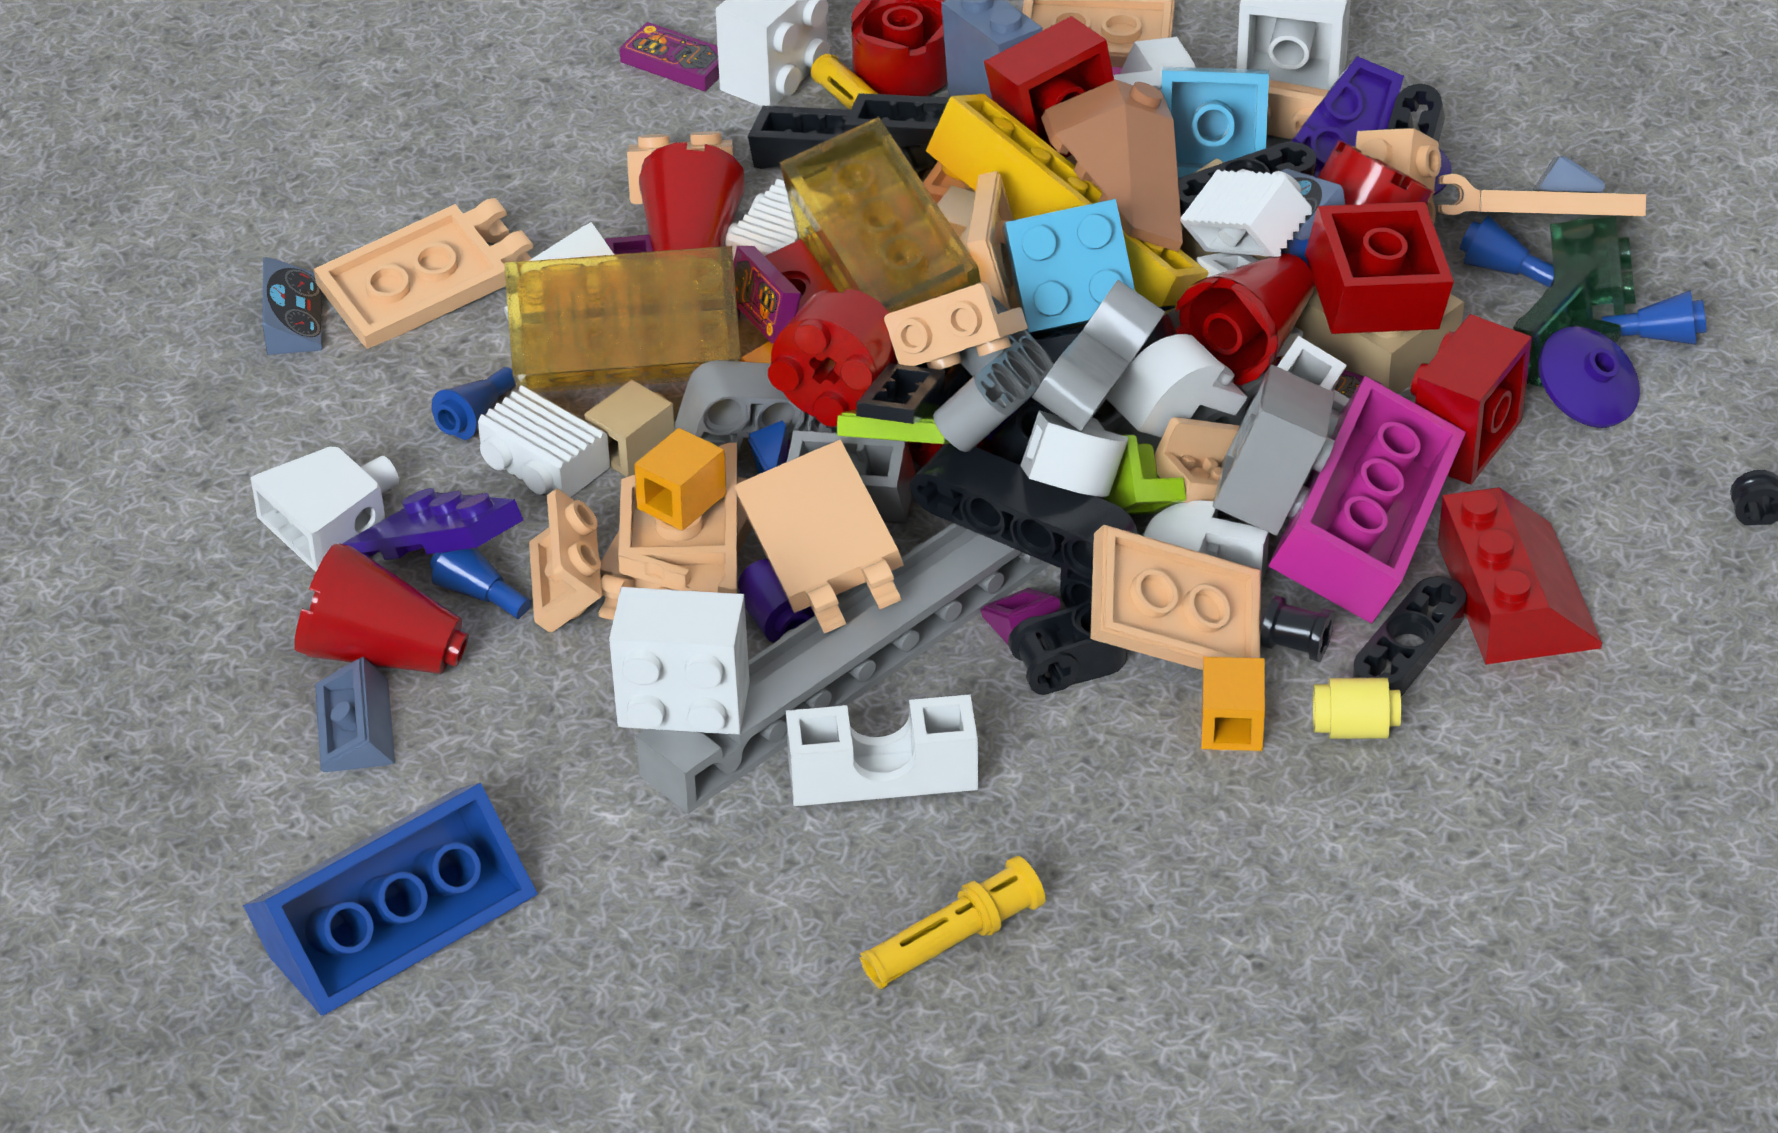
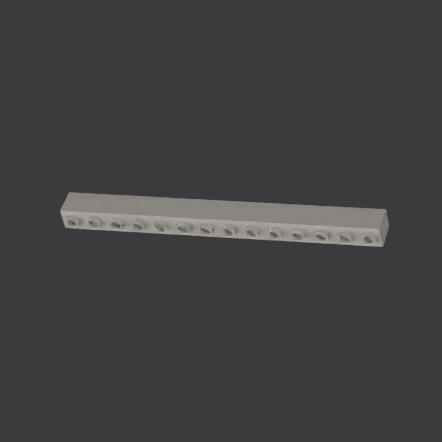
(939, 592)

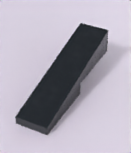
(787, 131)
(910, 392)

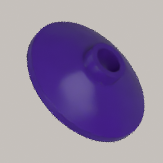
(1588, 377)

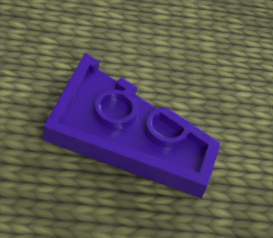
(1356, 102)
(438, 524)

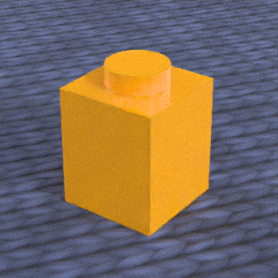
(680, 479)
(1233, 703)

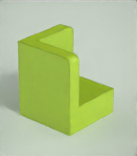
(1137, 483)

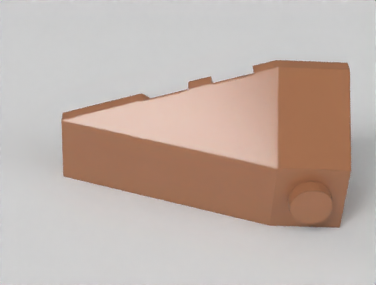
(1127, 150)

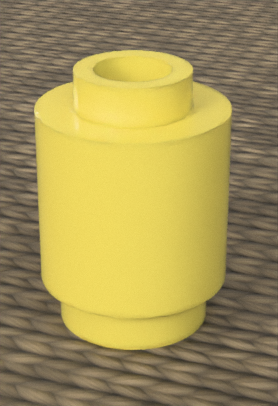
(1356, 708)

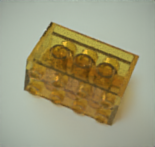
(874, 220)
(620, 318)

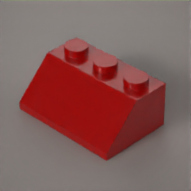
(1514, 578)

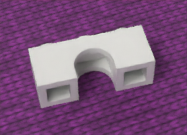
(926, 756)

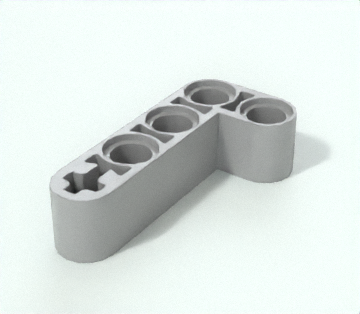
(1098, 356)
(995, 391)
(735, 399)

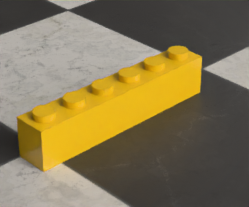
(983, 138)

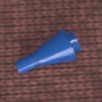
(1494, 248)
(1668, 320)
(460, 407)
(473, 575)

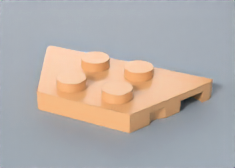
(686, 560)

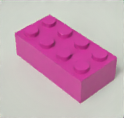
(1368, 500)

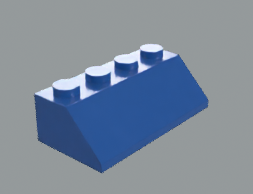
(392, 899)

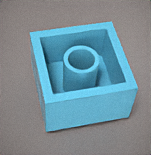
(1215, 113)
(1066, 263)

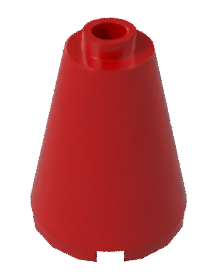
(690, 196)
(1247, 312)
(376, 616)

